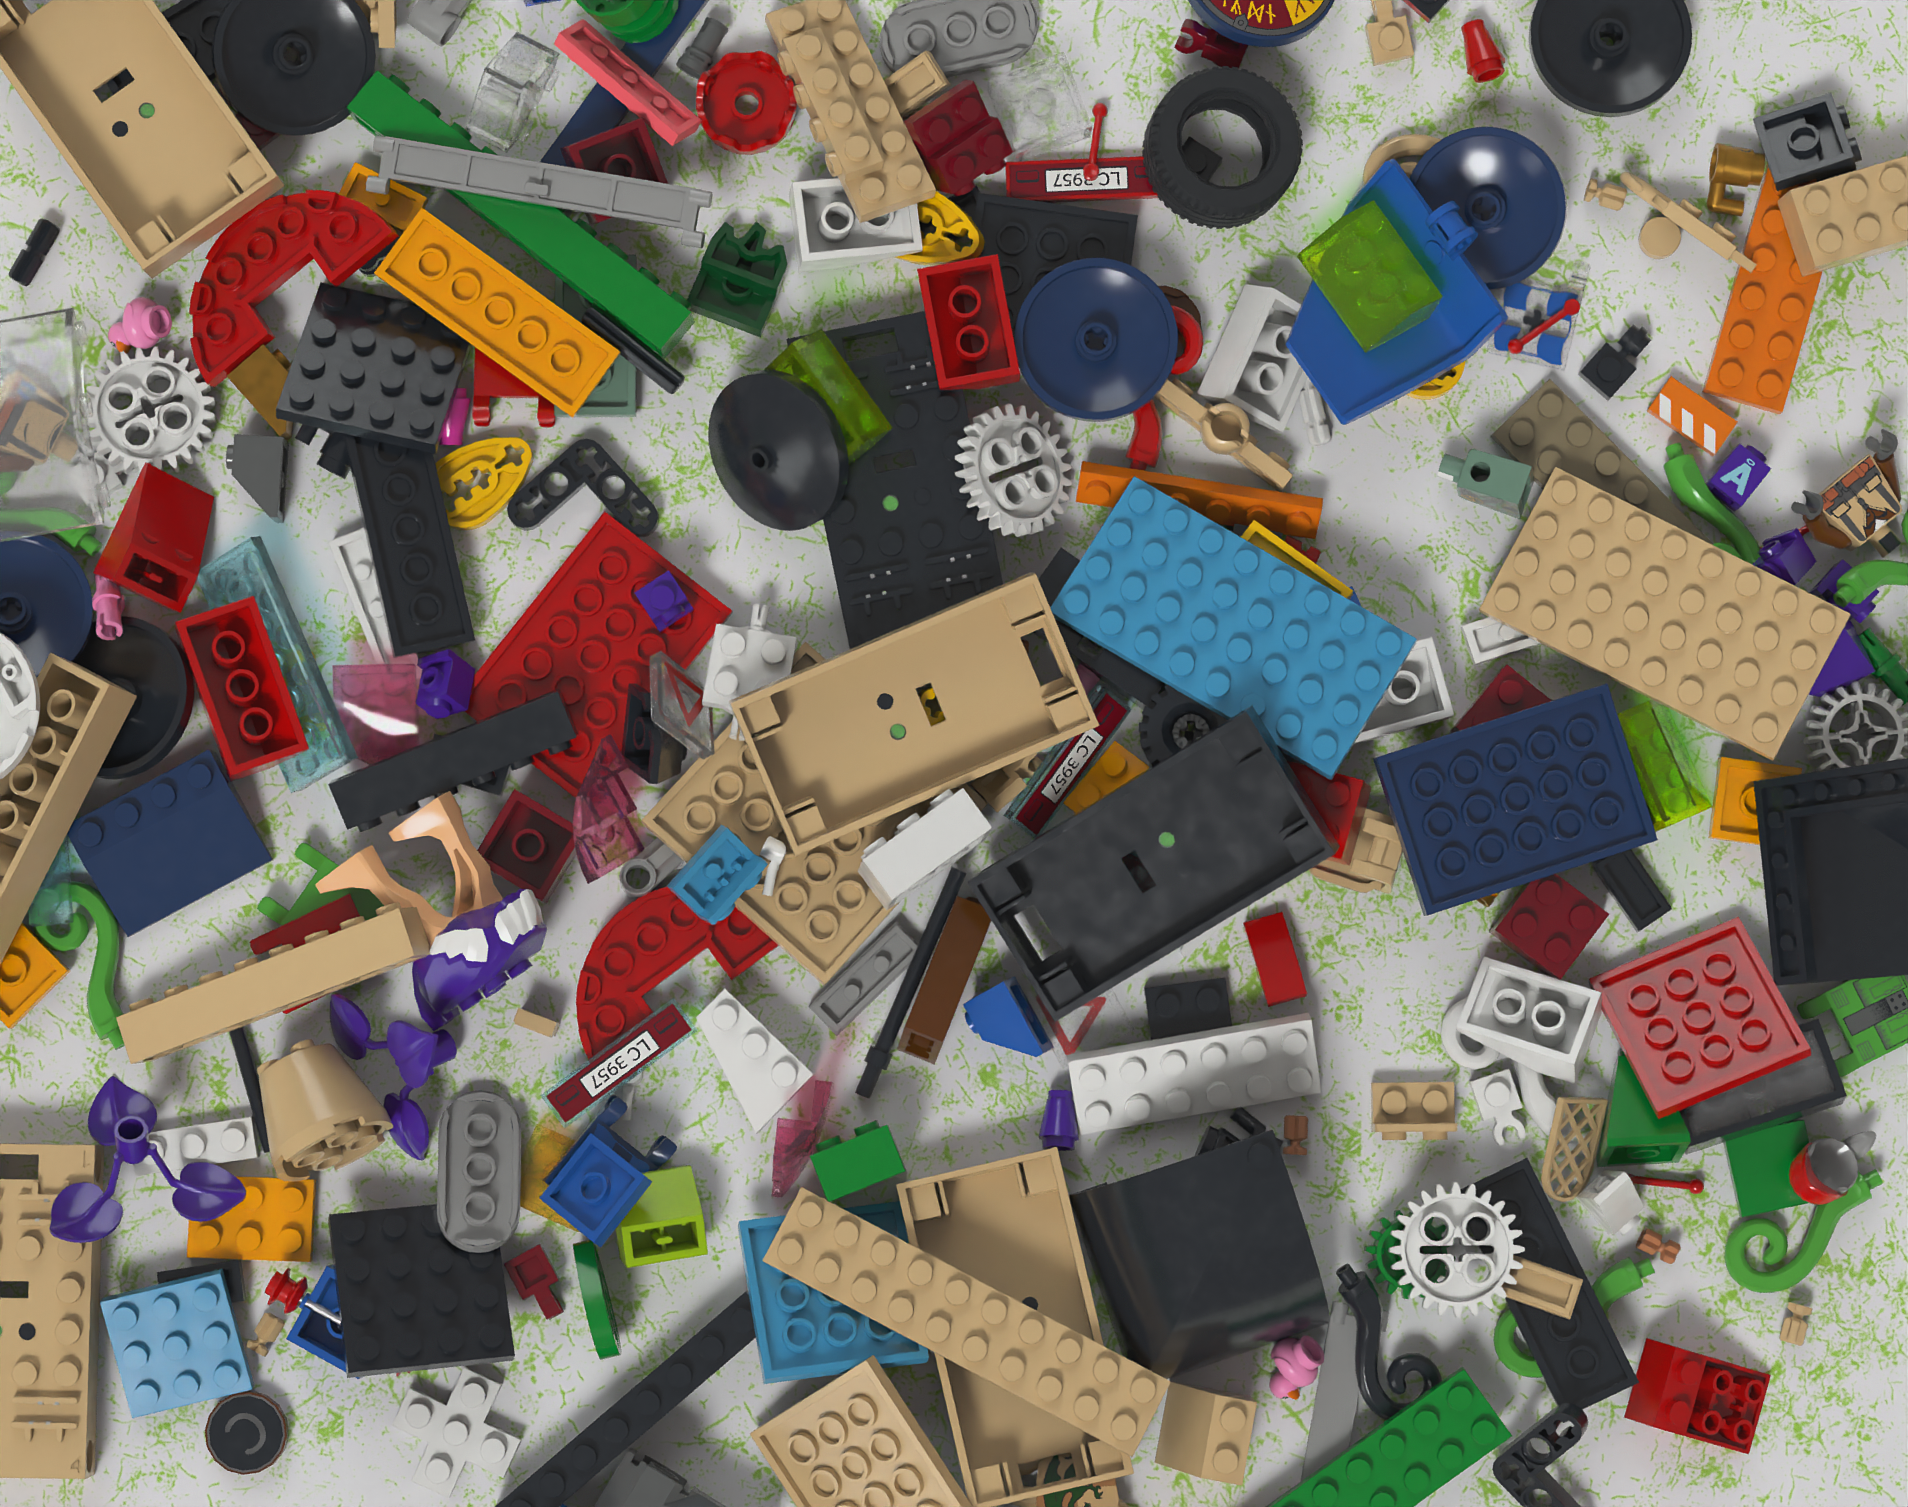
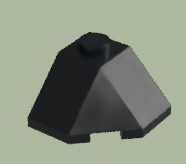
(645, 745)

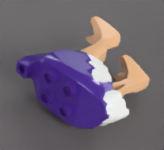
(480, 940)

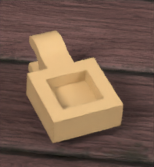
(1388, 36)
(1006, 783)

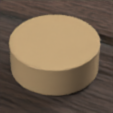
(1659, 238)

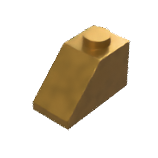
(262, 382)

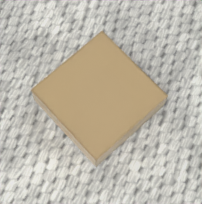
(536, 1022)

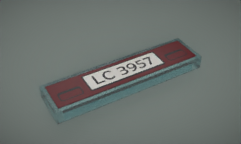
(1066, 766)
(619, 1063)

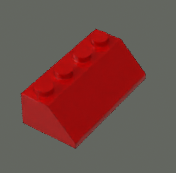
(241, 688)

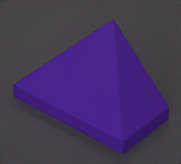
(1845, 664)

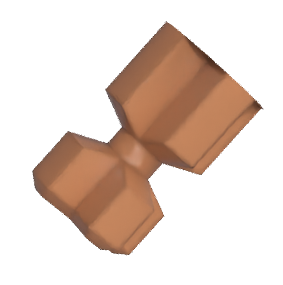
(1652, 1242)

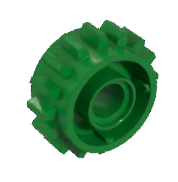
(1383, 1259)

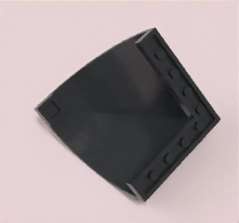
(1836, 872)
(1203, 1257)

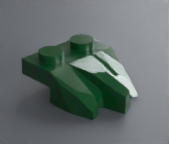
(739, 279)

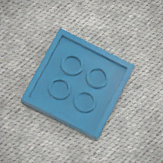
(177, 1343)

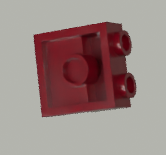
(958, 139)

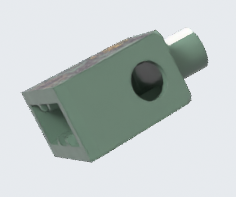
(1503, 490)

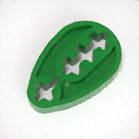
(597, 1300)

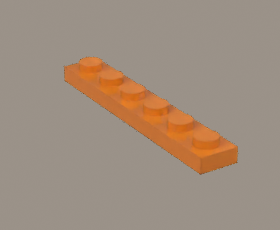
(1215, 500)

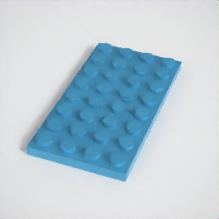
(1232, 626)

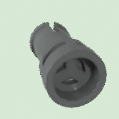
(700, 54)

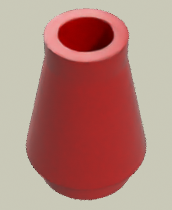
(1482, 54)

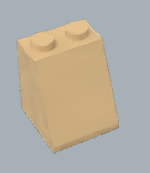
(1206, 1432)

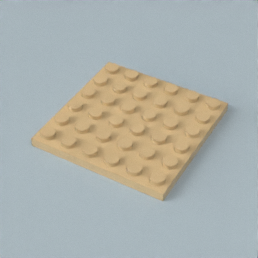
(818, 899)

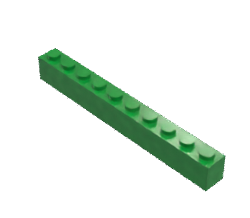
(539, 230)

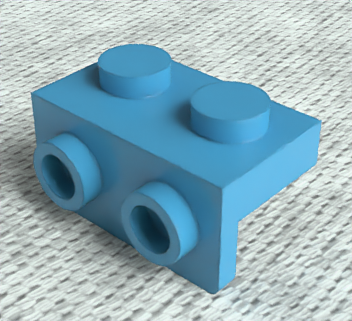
(717, 876)

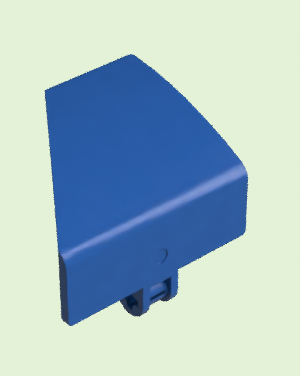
(1460, 325)

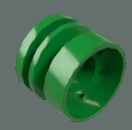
(632, 19)

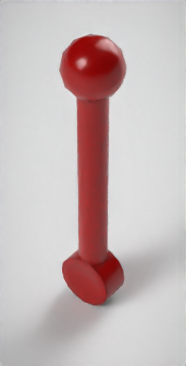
(1091, 170)
(1570, 308)
(1695, 1186)

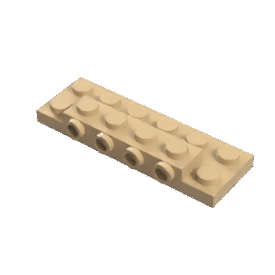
(849, 107)

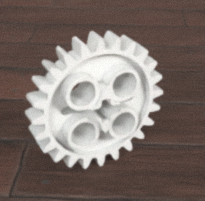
(134, 379)
(1003, 440)
(1456, 1211)

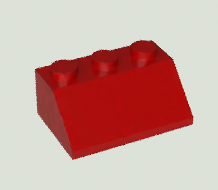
(969, 324)

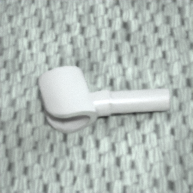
(774, 851)
(628, 1091)

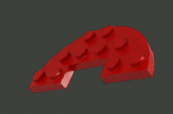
(261, 255)
(646, 947)

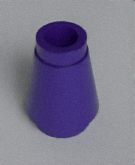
(1059, 1122)

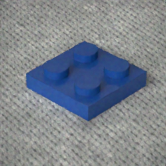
(595, 1190)

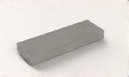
(865, 979)

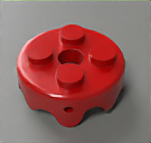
(738, 76)

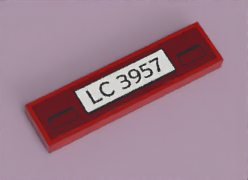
(1064, 180)

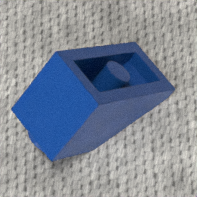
(1007, 1019)

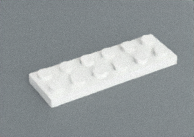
(1194, 1073)

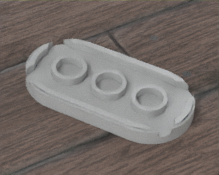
(959, 33)
(479, 1171)

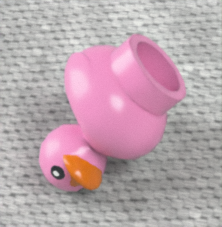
(141, 326)
(1296, 1364)

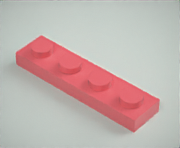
(627, 82)

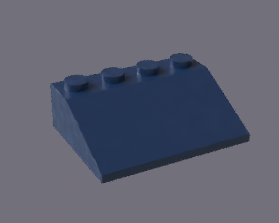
(169, 842)

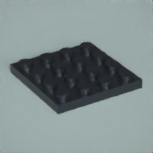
(1043, 236)
(374, 370)
(414, 1295)

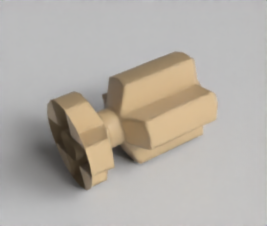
(1608, 196)
(1793, 1327)
(267, 1331)

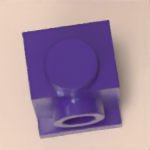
(1786, 556)
(1827, 588)
(664, 601)
(444, 684)

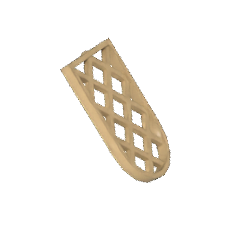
(1589, 1152)

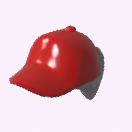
(1828, 1167)

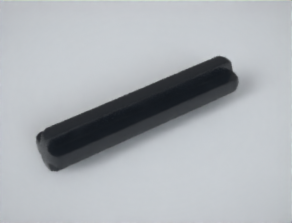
(633, 349)

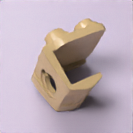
(1373, 860)

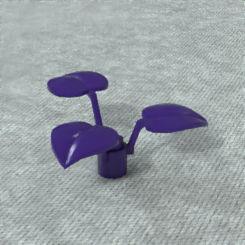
(415, 1055)
(125, 1120)

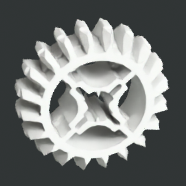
(1857, 718)

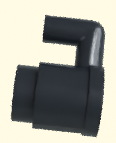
(334, 452)

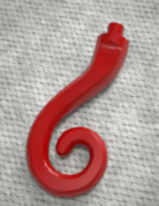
(1147, 434)

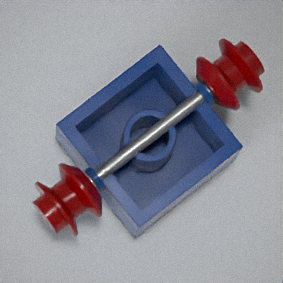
(319, 1321)

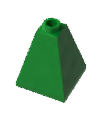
(1631, 1128)

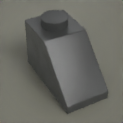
(261, 469)

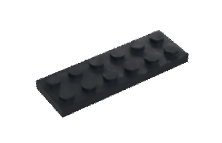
(409, 546)
(1577, 1355)

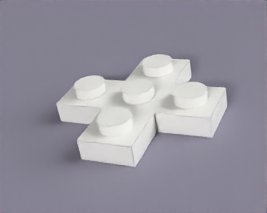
(456, 1432)

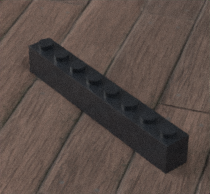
(638, 1409)

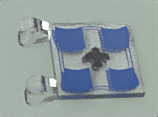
(1530, 305)

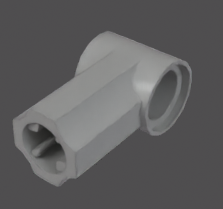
(437, 18)
(657, 861)

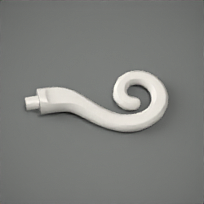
(1535, 1095)

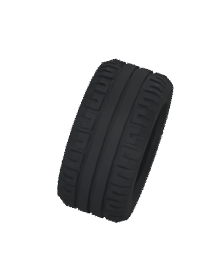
(1261, 108)

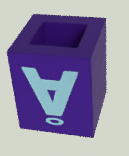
(1738, 476)

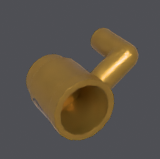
(1732, 167)

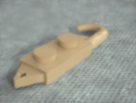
(1687, 217)

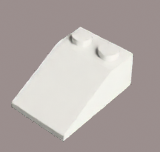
(833, 238)
(1531, 1018)

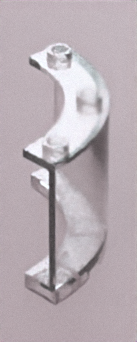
(44, 429)

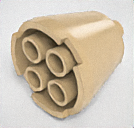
(317, 1111)

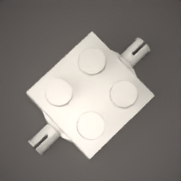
(745, 661)

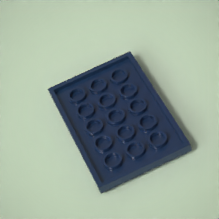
(1515, 799)

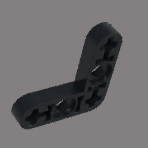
(577, 479)
(1533, 1463)

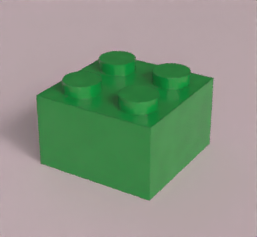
(857, 1162)

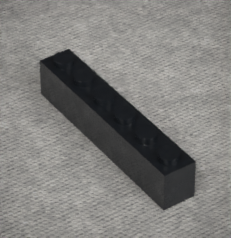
(454, 759)

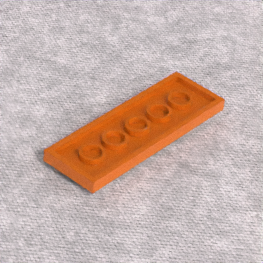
(1763, 313)

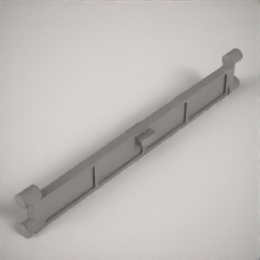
(540, 184)
(1335, 1392)

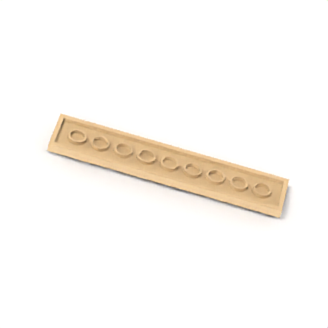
(966, 1321)

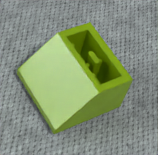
(664, 1221)

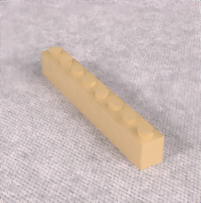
(274, 984)

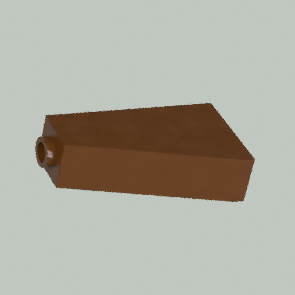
(945, 980)

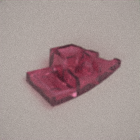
(377, 708)
(600, 819)
(797, 1140)

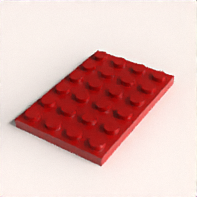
(591, 642)

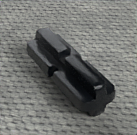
(38, 244)

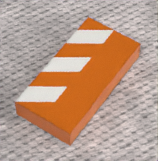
(1692, 416)

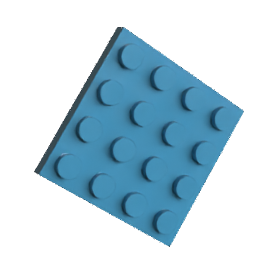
(806, 1331)

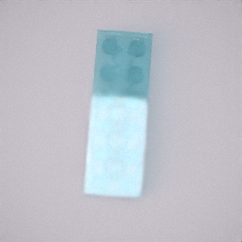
(248, 573)

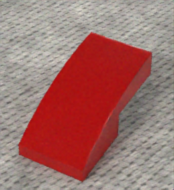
(1275, 959)

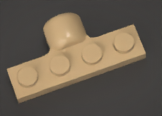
(1225, 432)

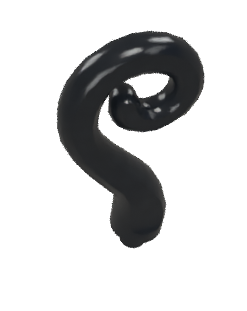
(1367, 1308)

